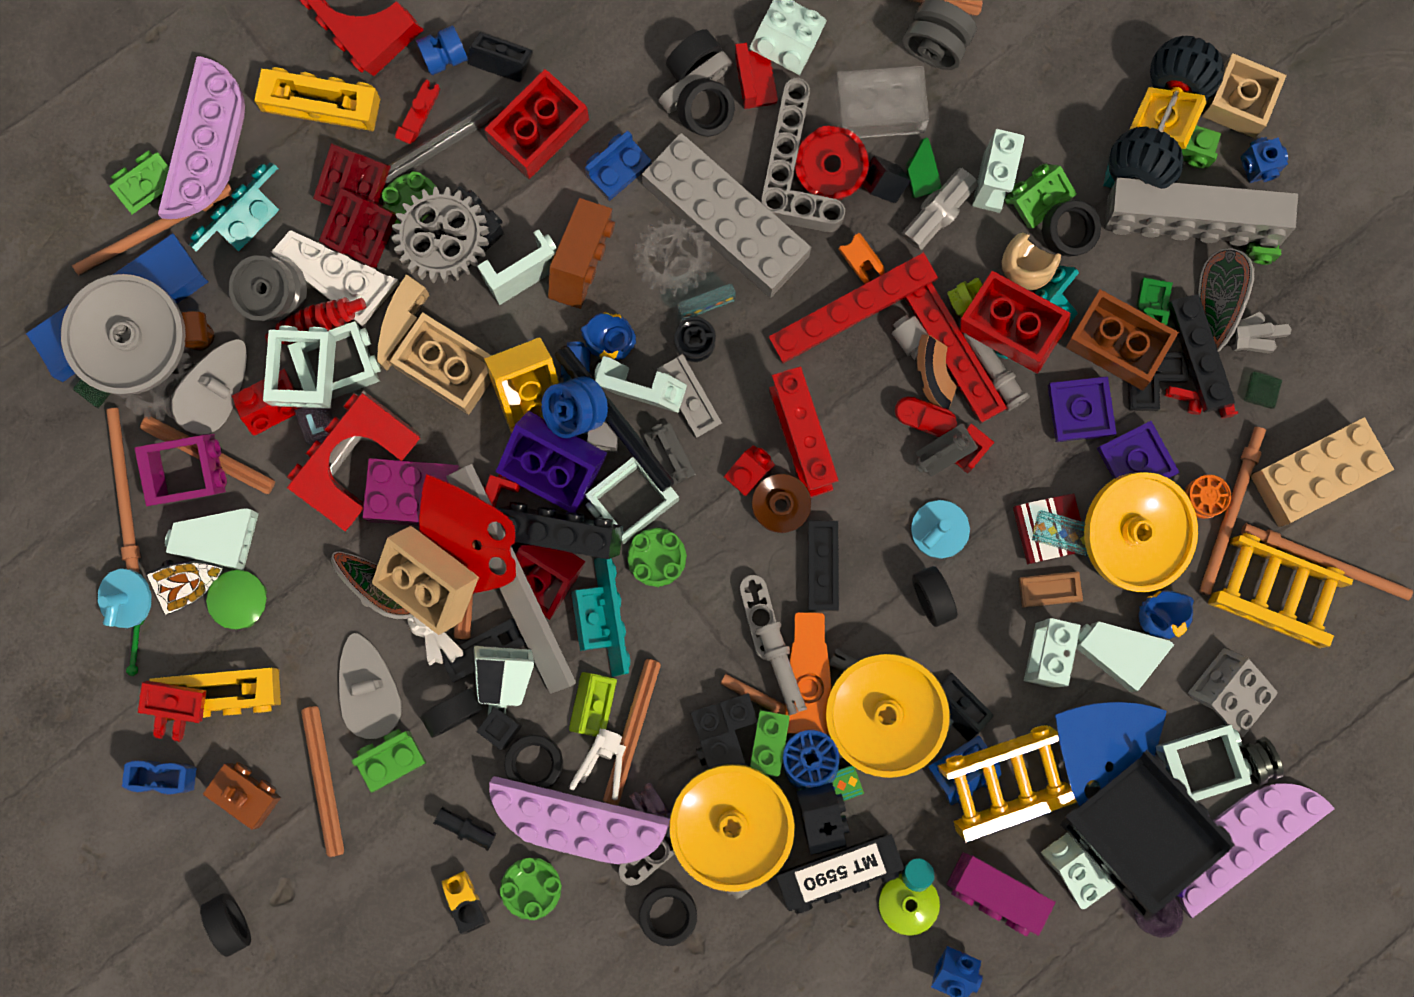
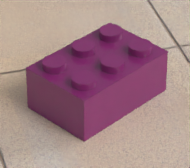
(396, 489)
(999, 895)

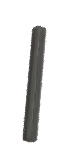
(444, 139)

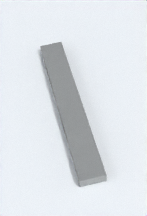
(521, 599)

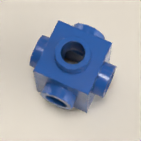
(1264, 159)
(957, 974)

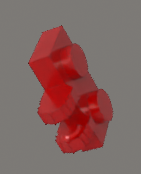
(171, 702)

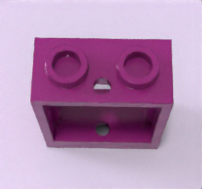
(153, 475)

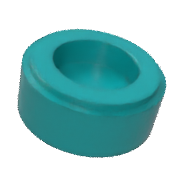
(918, 875)

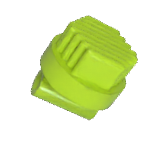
(963, 295)

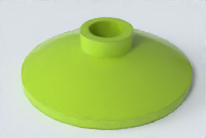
(898, 918)

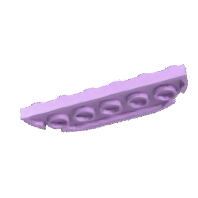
(204, 141)
(576, 823)
(1259, 828)

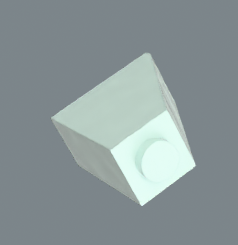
(214, 538)
(1122, 652)

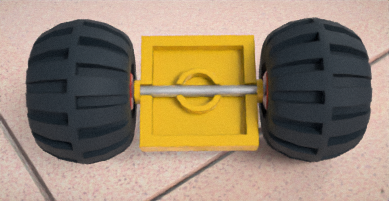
(1183, 77)

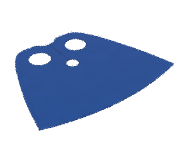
(1104, 734)

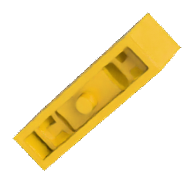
(276, 97)
(265, 689)

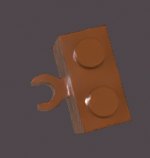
(242, 795)

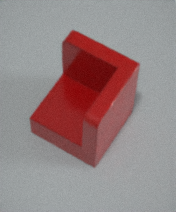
(982, 441)

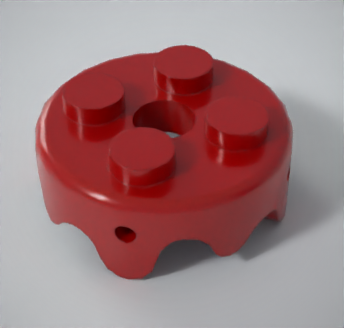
(828, 142)

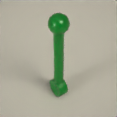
(132, 669)

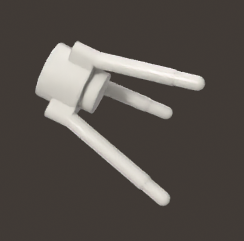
(605, 745)

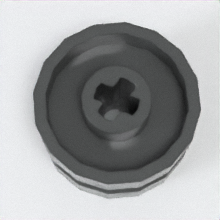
(939, 34)
(267, 288)

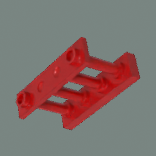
(803, 431)

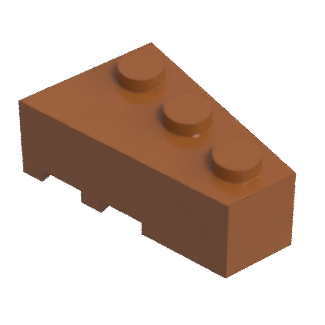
(579, 253)

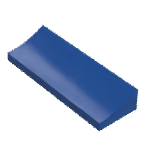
(164, 264)

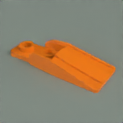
(812, 672)

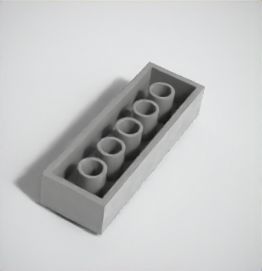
(1201, 212)
(727, 214)

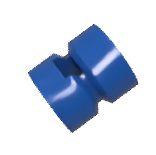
(442, 50)

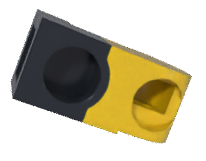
(464, 903)

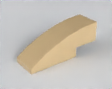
(399, 318)

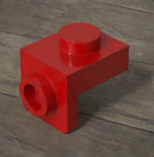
(749, 469)
(495, 486)

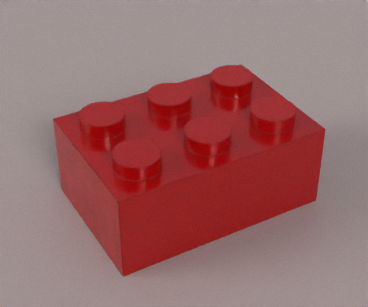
(537, 123)
(1015, 322)

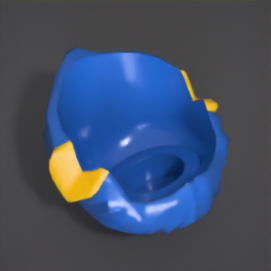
(609, 336)
(1166, 614)

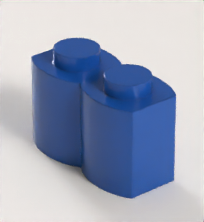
(160, 777)

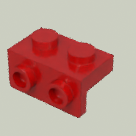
(258, 414)

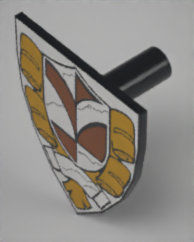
(182, 582)

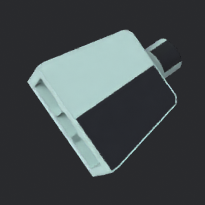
(502, 675)

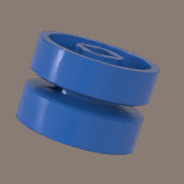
(574, 407)
(801, 749)

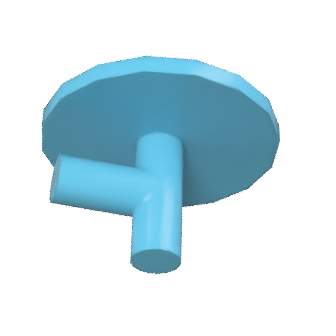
(940, 529)
(124, 598)

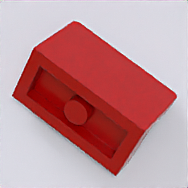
(755, 78)

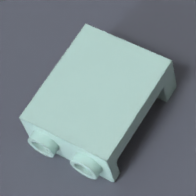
(998, 170)
(522, 273)
(665, 392)

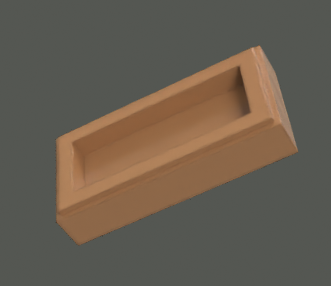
(1050, 589)

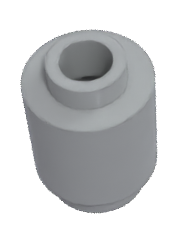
(908, 334)

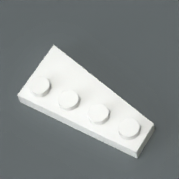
(337, 274)

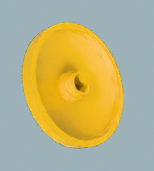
(1141, 532)
(888, 715)
(732, 828)

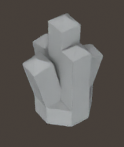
(1257, 337)

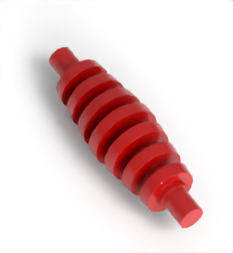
(323, 315)

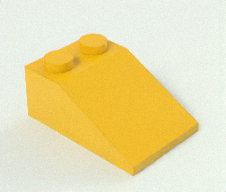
(521, 379)

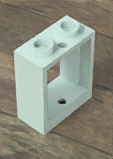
(362, 340)
(295, 398)
(597, 509)
(1046, 660)
(1168, 754)

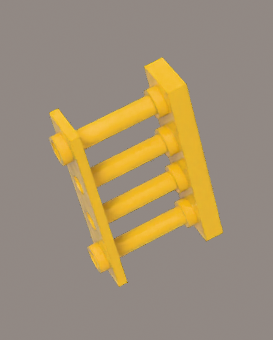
(1257, 609)
(1028, 804)

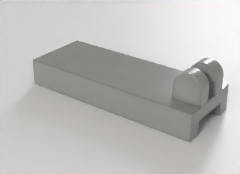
(695, 404)

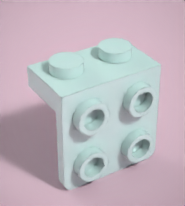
(788, 34)
(1077, 870)

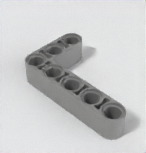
(785, 164)

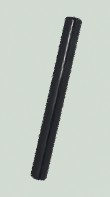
(620, 425)

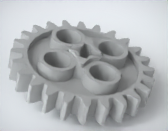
(434, 259)

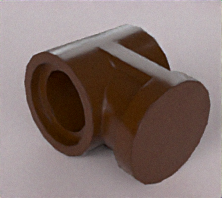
(198, 333)

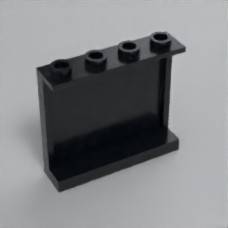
(1148, 835)

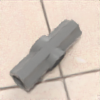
(940, 208)

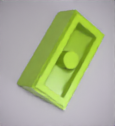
(592, 704)

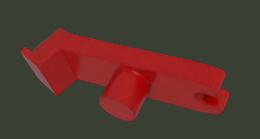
(418, 113)
(1194, 402)

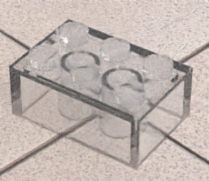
(882, 101)

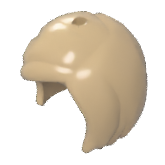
(1028, 264)

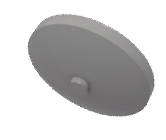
(123, 334)

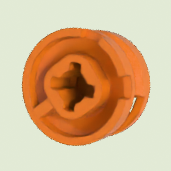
(1208, 496)

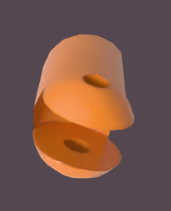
(861, 258)

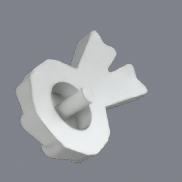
(435, 642)

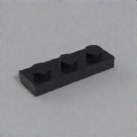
(823, 566)

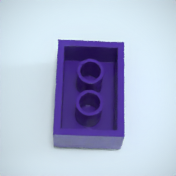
(550, 465)

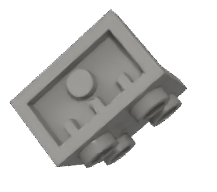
(1234, 690)

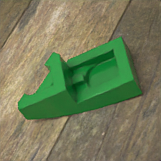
(923, 170)
(1154, 298)

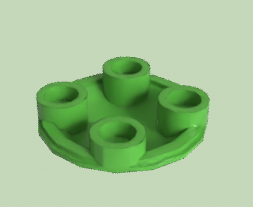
(403, 188)
(656, 557)
(236, 599)
(530, 888)

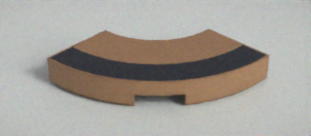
(932, 364)

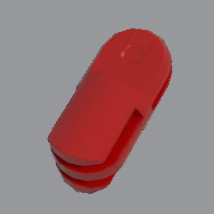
(925, 416)

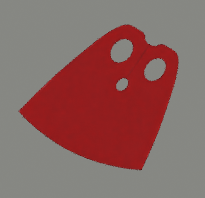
(458, 518)

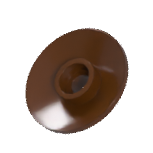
(783, 488)

